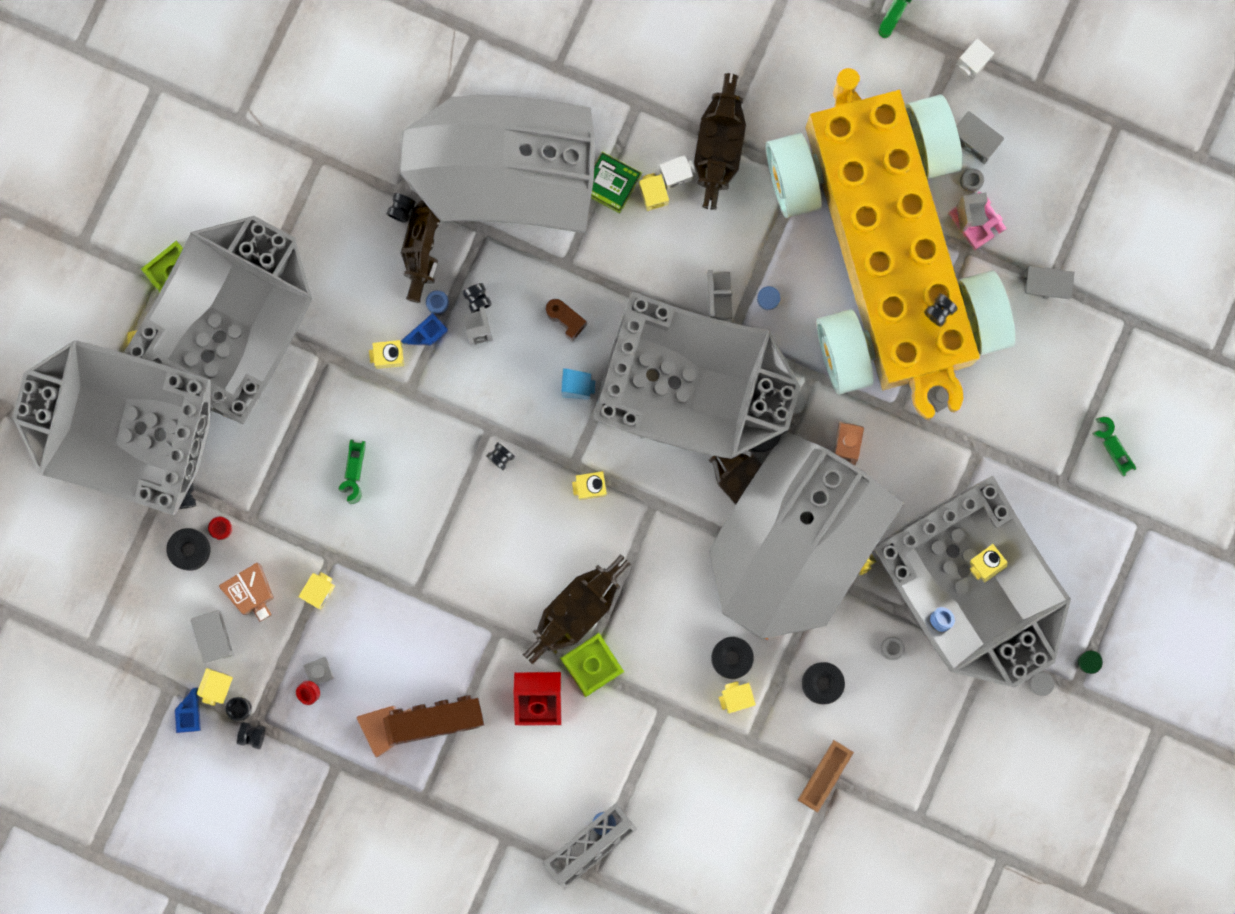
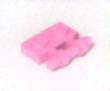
(981, 234)

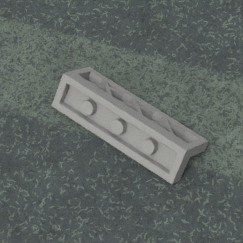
(595, 852)

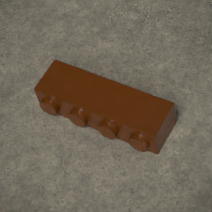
(433, 721)

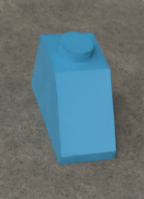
(577, 384)

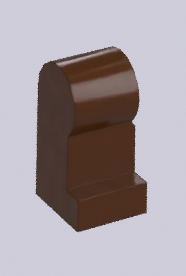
(567, 317)

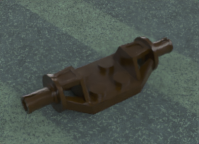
(720, 141)
(417, 246)
(738, 473)
(576, 609)

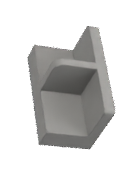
(978, 137)
(972, 210)
(1049, 282)
(719, 295)
(477, 327)
(212, 636)

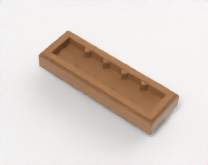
(825, 776)

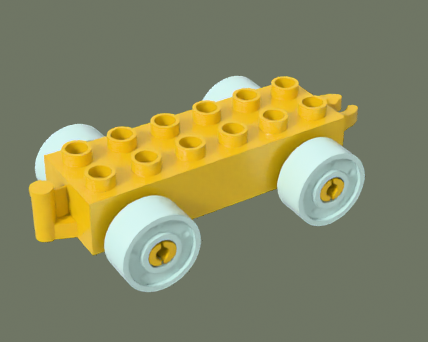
(874, 178)

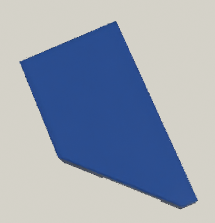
(426, 332)
(188, 713)

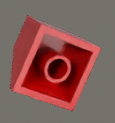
(537, 698)

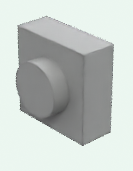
(938, 397)
(319, 671)

